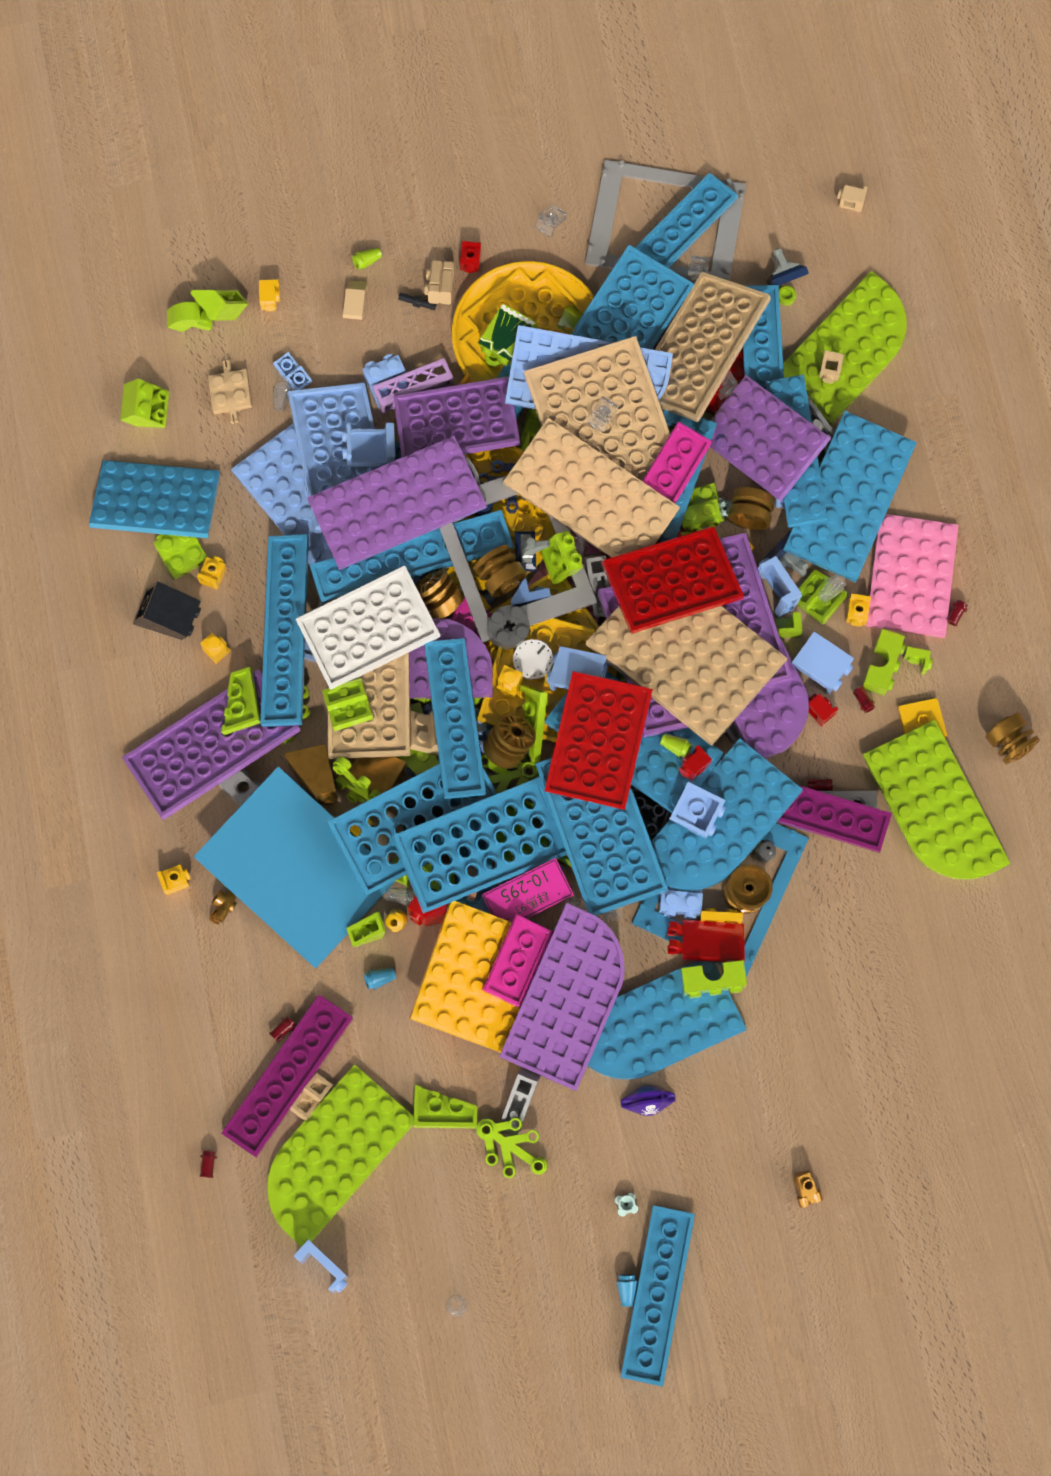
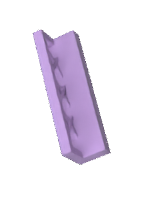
(437, 381)

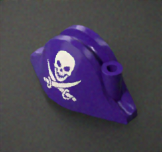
(648, 1100)

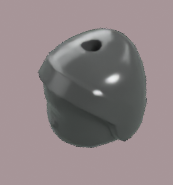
(764, 851)

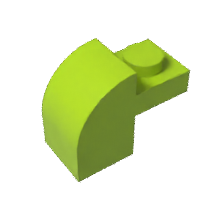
(187, 315)

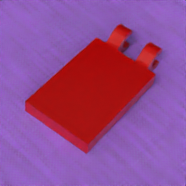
(707, 941)

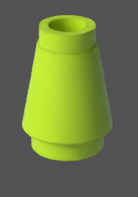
(365, 258)
(677, 745)

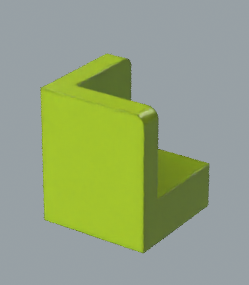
(789, 627)

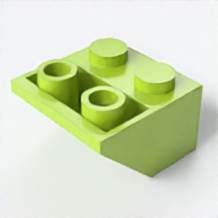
(220, 304)
(144, 404)

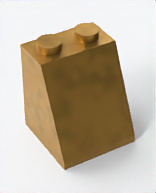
(381, 771)
(314, 772)

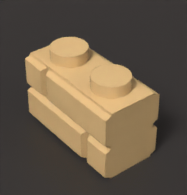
(440, 282)

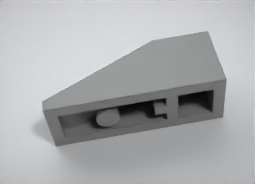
(597, 578)
(520, 1098)

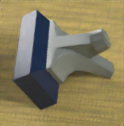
(785, 270)
(526, 549)
(786, 558)

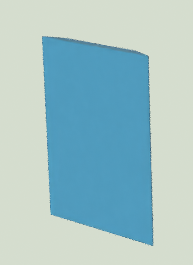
(290, 867)

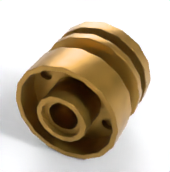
(500, 571)
(439, 593)
(1010, 735)
(509, 741)

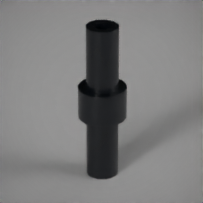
(417, 301)

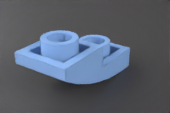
(292, 372)

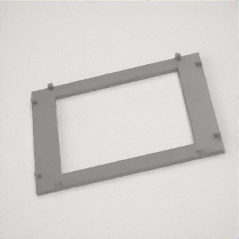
(607, 203)
(537, 611)

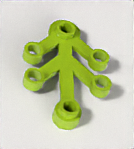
(504, 776)
(359, 788)
(508, 1145)

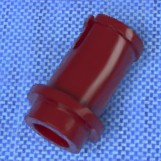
(957, 612)
(864, 700)
(820, 784)
(282, 1028)
(207, 1164)

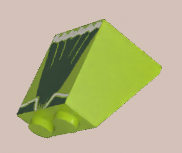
(501, 334)

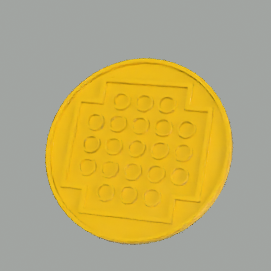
(529, 288)

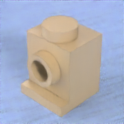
(852, 197)
(831, 361)

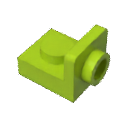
(917, 656)

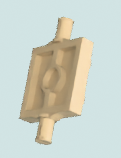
(230, 391)

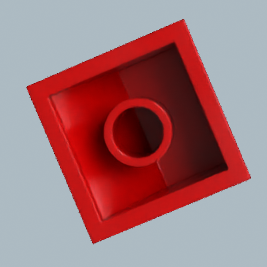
(429, 918)

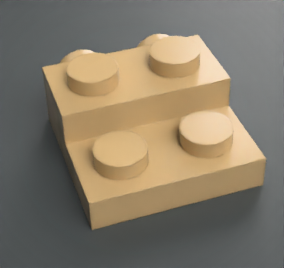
(423, 733)

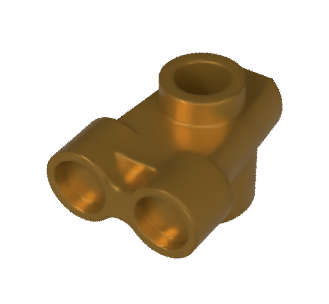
(224, 903)
(807, 1192)

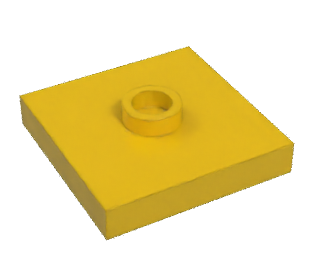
(920, 713)

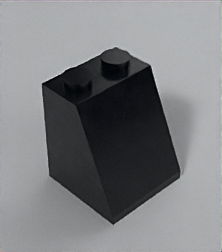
(167, 611)

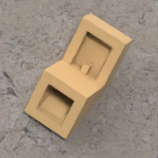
(355, 300)

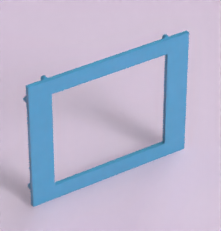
(782, 838)

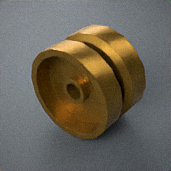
(751, 508)
(749, 877)

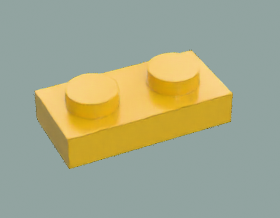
(728, 916)

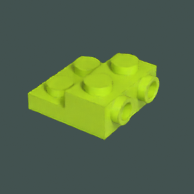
(703, 509)
(180, 553)
(561, 557)

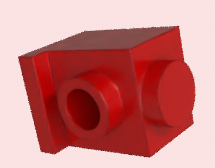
(470, 256)
(821, 709)
(695, 763)

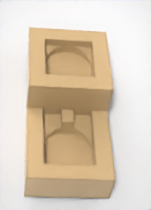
(311, 1096)

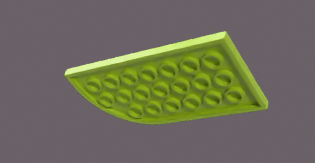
(864, 328)
(935, 805)
(333, 1154)

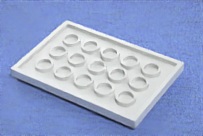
(368, 627)

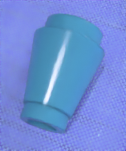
(379, 977)
(627, 1289)

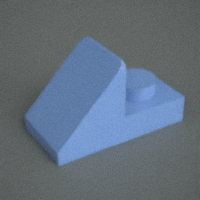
(524, 597)

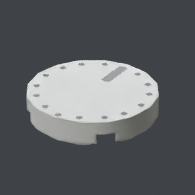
(533, 659)

